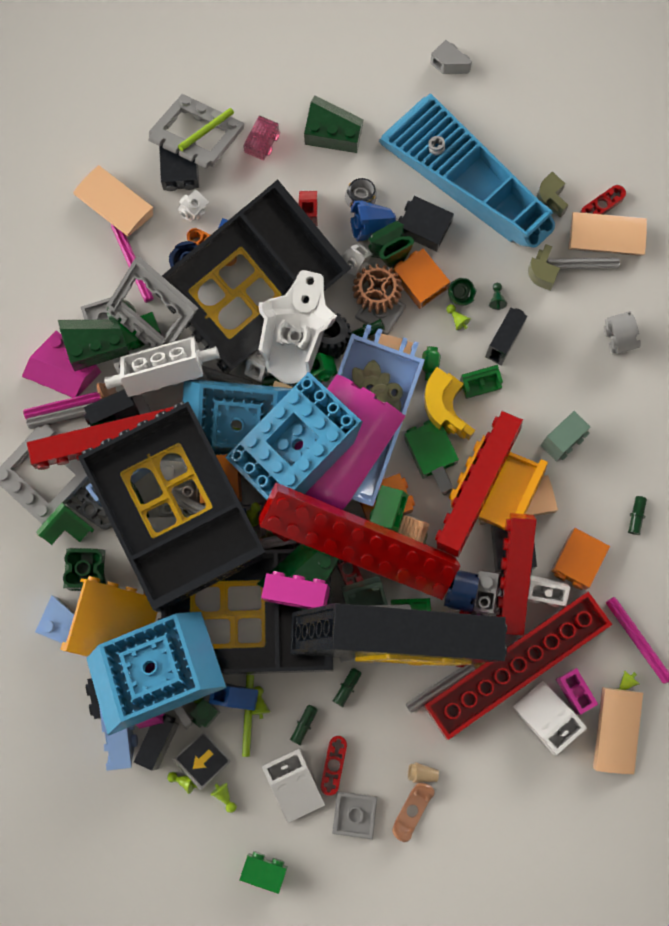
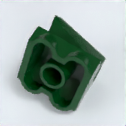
(390, 244)
(81, 564)

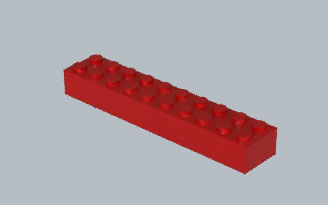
(358, 541)
(523, 663)

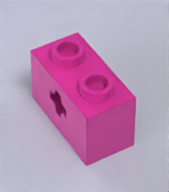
(576, 691)

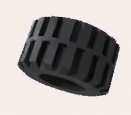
(340, 335)

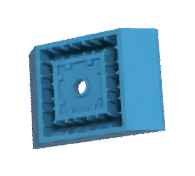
(222, 402)
(305, 415)
(182, 673)

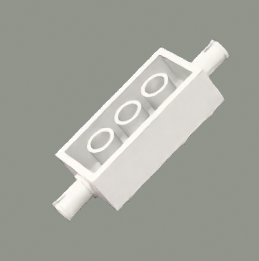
(161, 366)

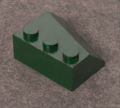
(332, 127)
(92, 341)
(306, 563)

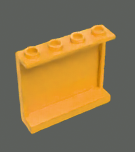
(512, 489)
(105, 614)

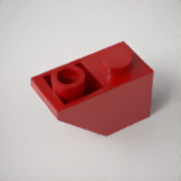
(309, 203)

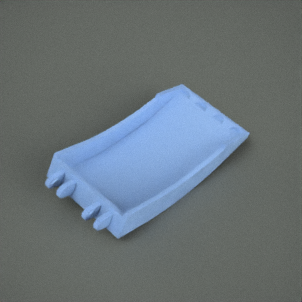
(403, 370)

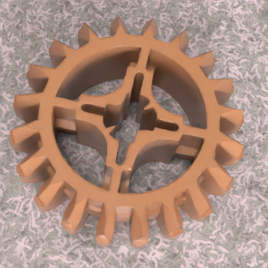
(371, 276)

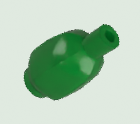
(432, 361)

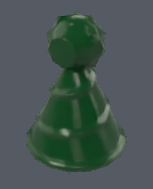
(497, 301)

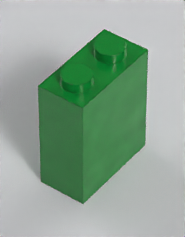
(430, 448)

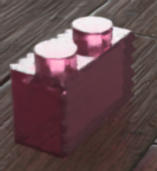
(261, 138)

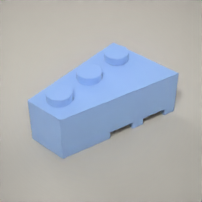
(56, 620)
(119, 747)

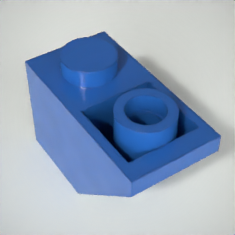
(235, 697)

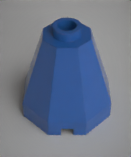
(369, 219)

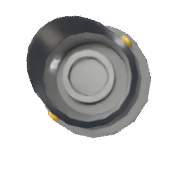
(360, 190)

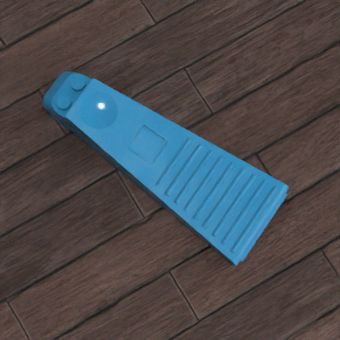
(468, 173)

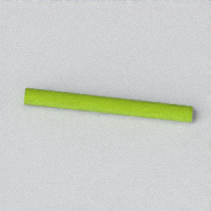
(204, 130)
(247, 722)

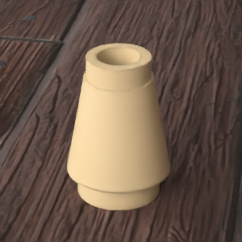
(420, 773)

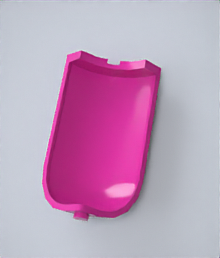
(378, 426)

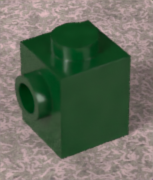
(204, 714)

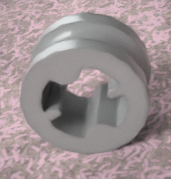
(436, 150)

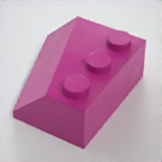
(53, 369)

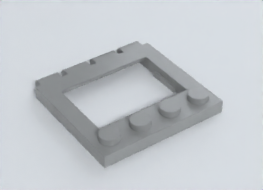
(200, 111)
(169, 295)
(24, 493)

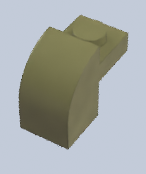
(549, 192)
(541, 272)

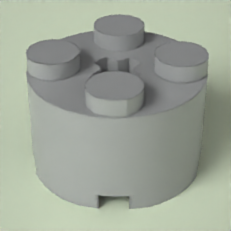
(622, 332)

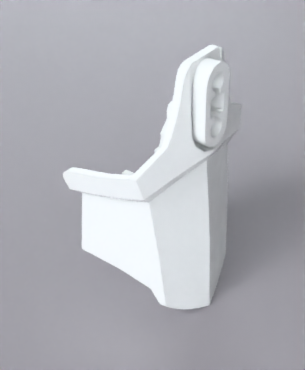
(294, 329)

